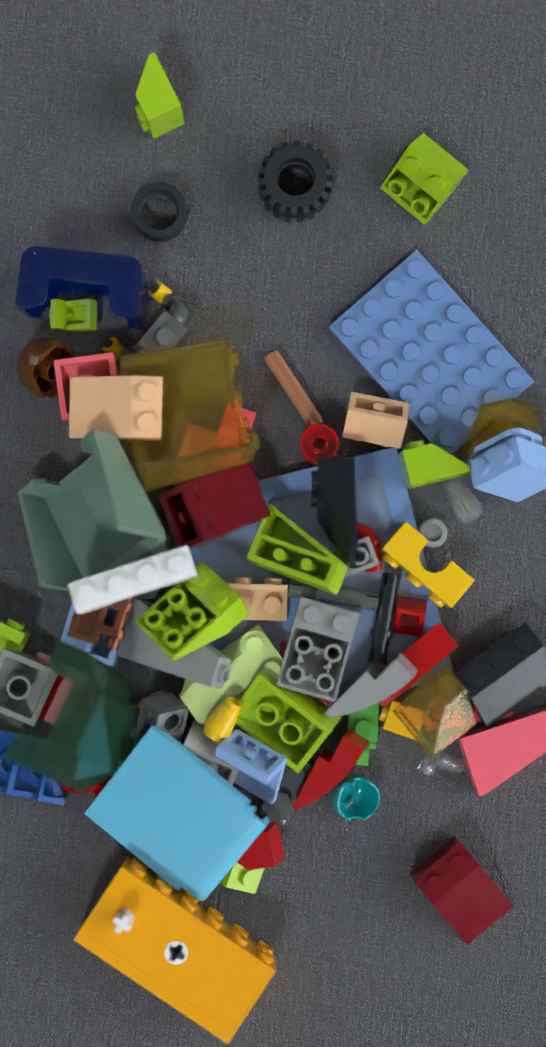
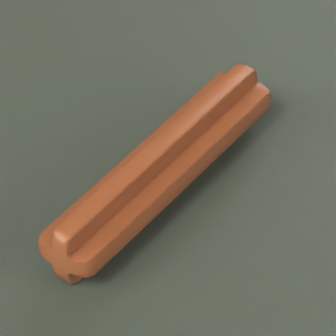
(293, 388)

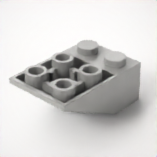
(317, 649)

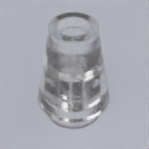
(464, 502)

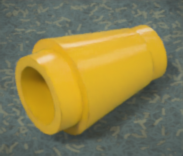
(222, 720)

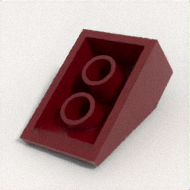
(461, 890)

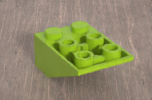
(193, 614)

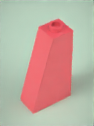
(503, 749)

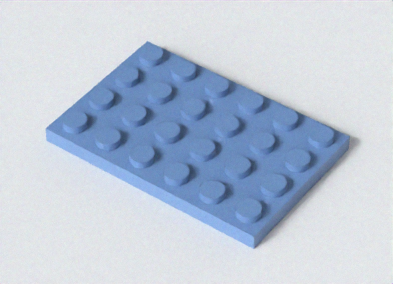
(429, 352)

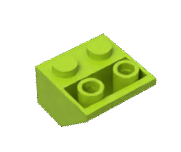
(423, 178)

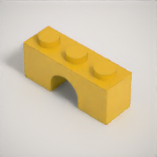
(444, 586)

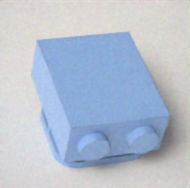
(510, 465)

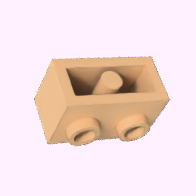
(376, 420)

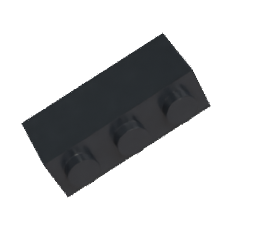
(505, 674)

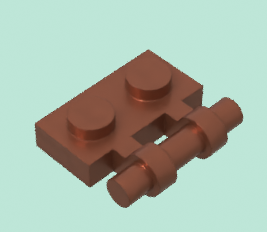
(91, 624)

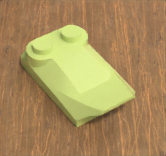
(249, 657)

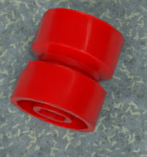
(318, 442)

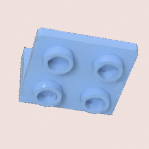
(258, 764)

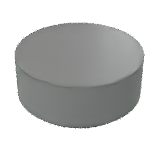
(434, 531)

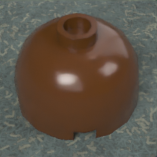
(37, 367)

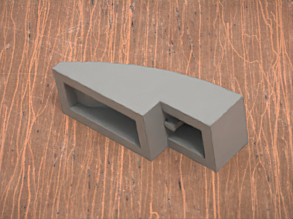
(373, 687)

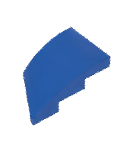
(23, 782)

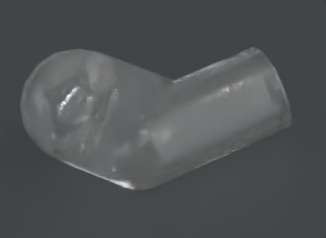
(441, 761)

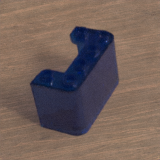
(50, 270)

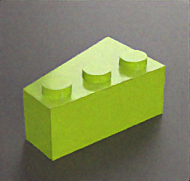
(295, 554)

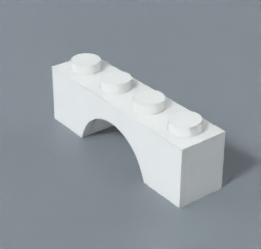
(132, 580)

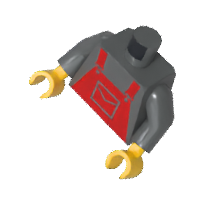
(162, 331)

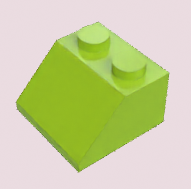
(157, 103)
(428, 464)

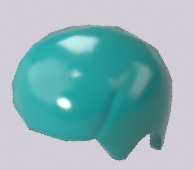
(355, 798)

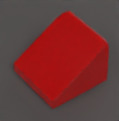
(409, 616)

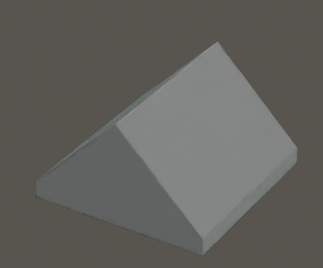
(23, 685)

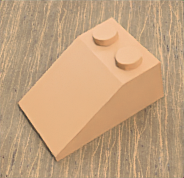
(117, 406)

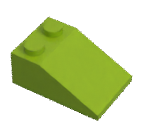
(285, 720)

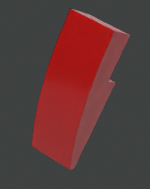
(424, 655)
(331, 768)

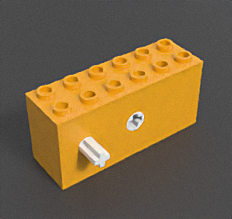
(207, 977)

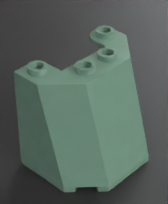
(90, 518)

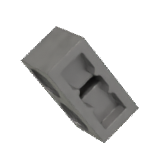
(164, 713)

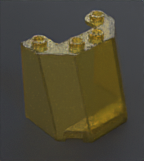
(199, 414)

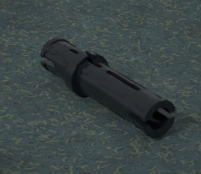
(384, 618)

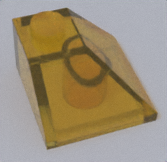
(498, 417)
(437, 712)

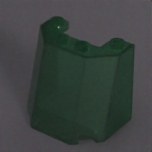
(91, 729)

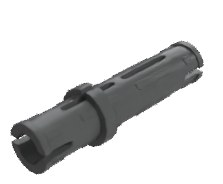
(345, 597)

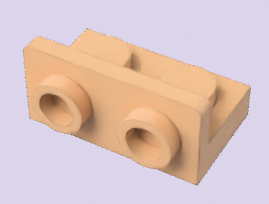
(264, 600)

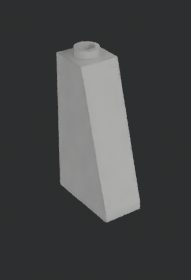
(202, 666)

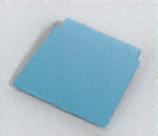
(177, 814)

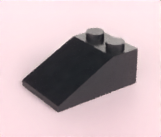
(336, 505)

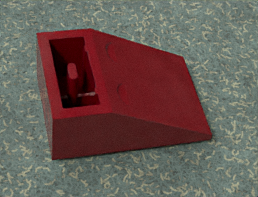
(214, 506)

